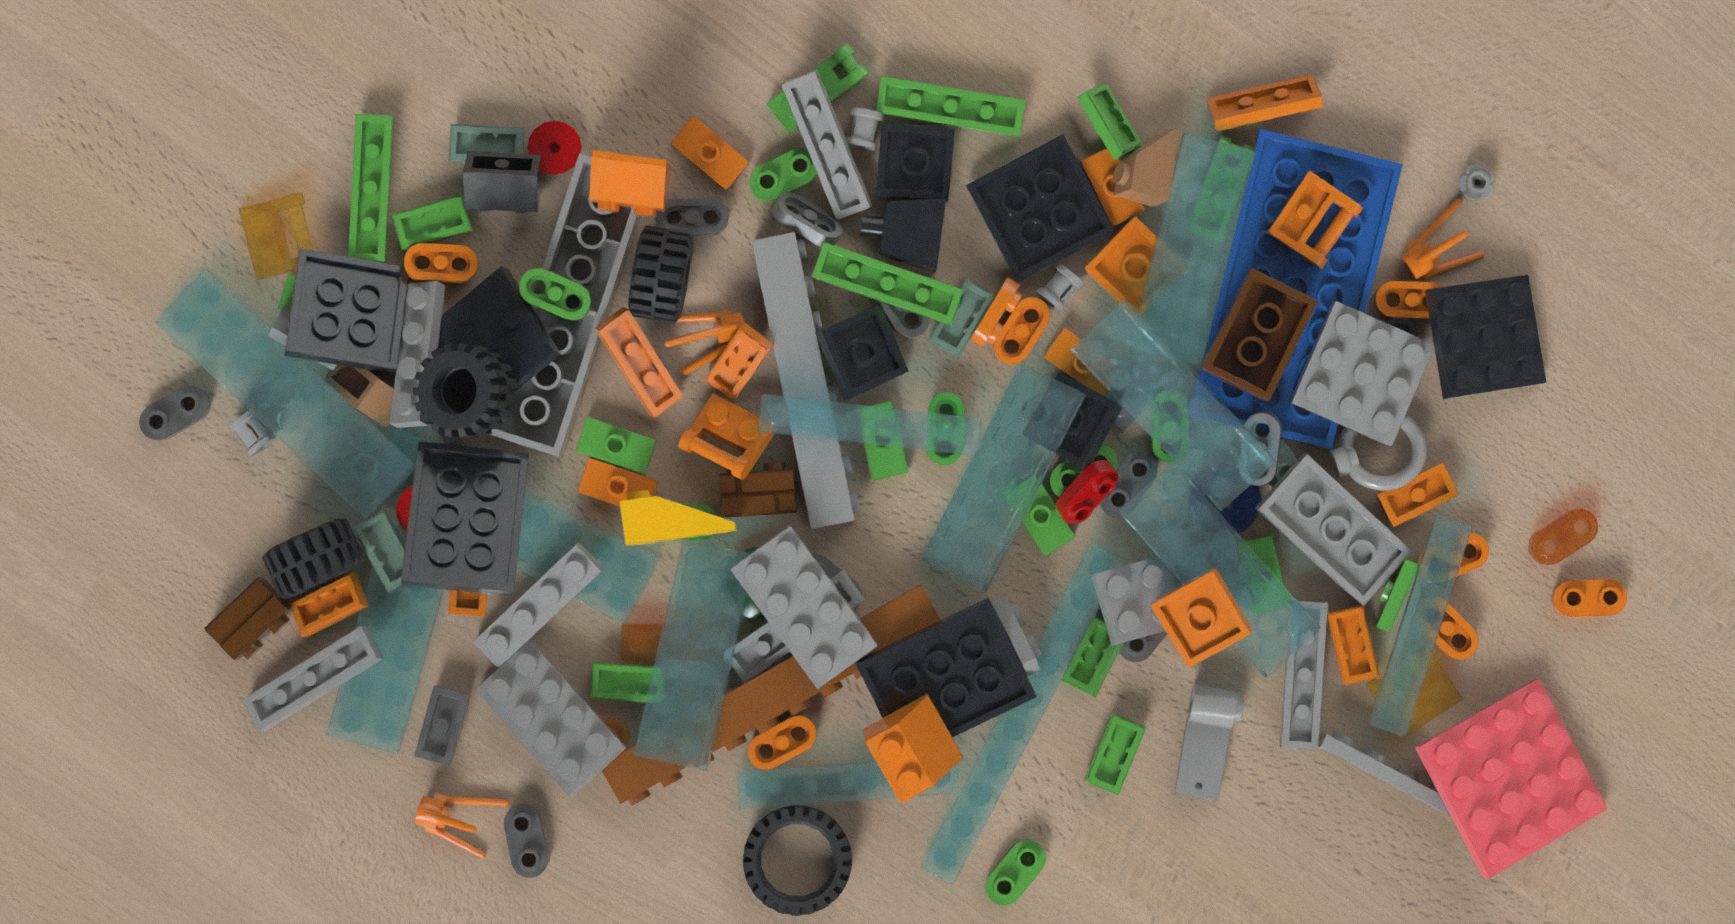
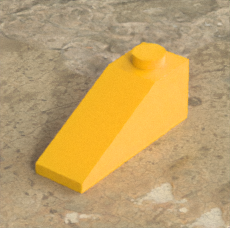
(660, 520)

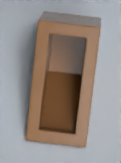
(1149, 170)
(364, 391)

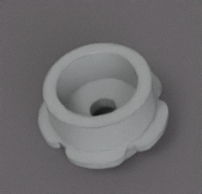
(1473, 192)

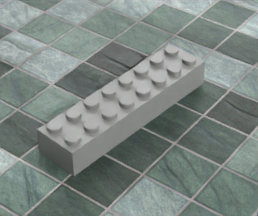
(592, 251)

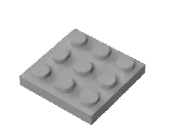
(1362, 373)

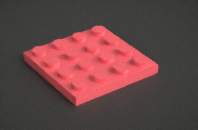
(1511, 778)

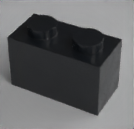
(502, 181)

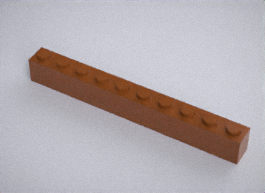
(769, 695)

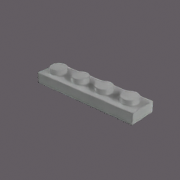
(826, 144)
(417, 341)
(538, 604)
(765, 646)
(312, 679)
(1304, 686)
(1374, 764)

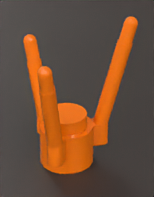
(1421, 259)
(723, 329)
(435, 815)

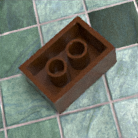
(1258, 335)

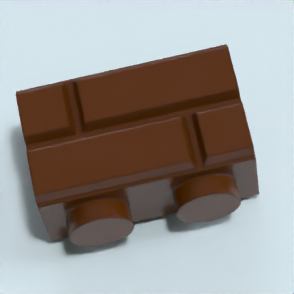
(759, 493)
(249, 620)

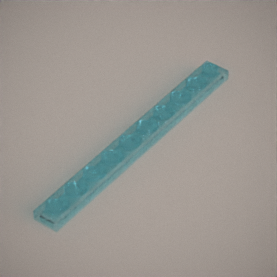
(1017, 725)

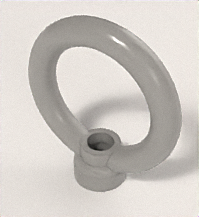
(1346, 462)

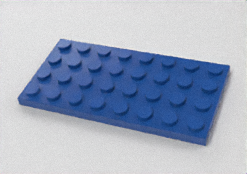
(1345, 278)

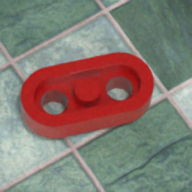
(1087, 491)

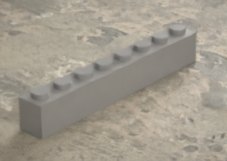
(802, 374)

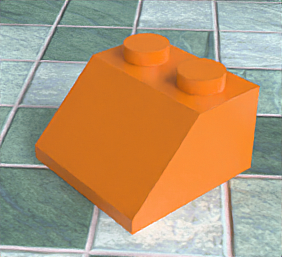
(629, 182)
(912, 748)

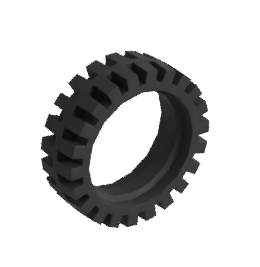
(780, 901)

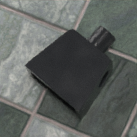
(908, 231)

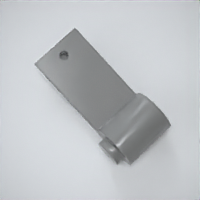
(1206, 741)

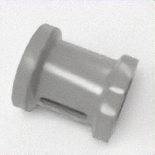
(863, 128)
(1060, 287)
(254, 445)

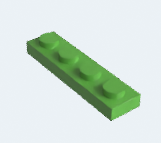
(950, 106)
(371, 187)
(887, 283)

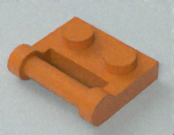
(1304, 213)
(731, 426)

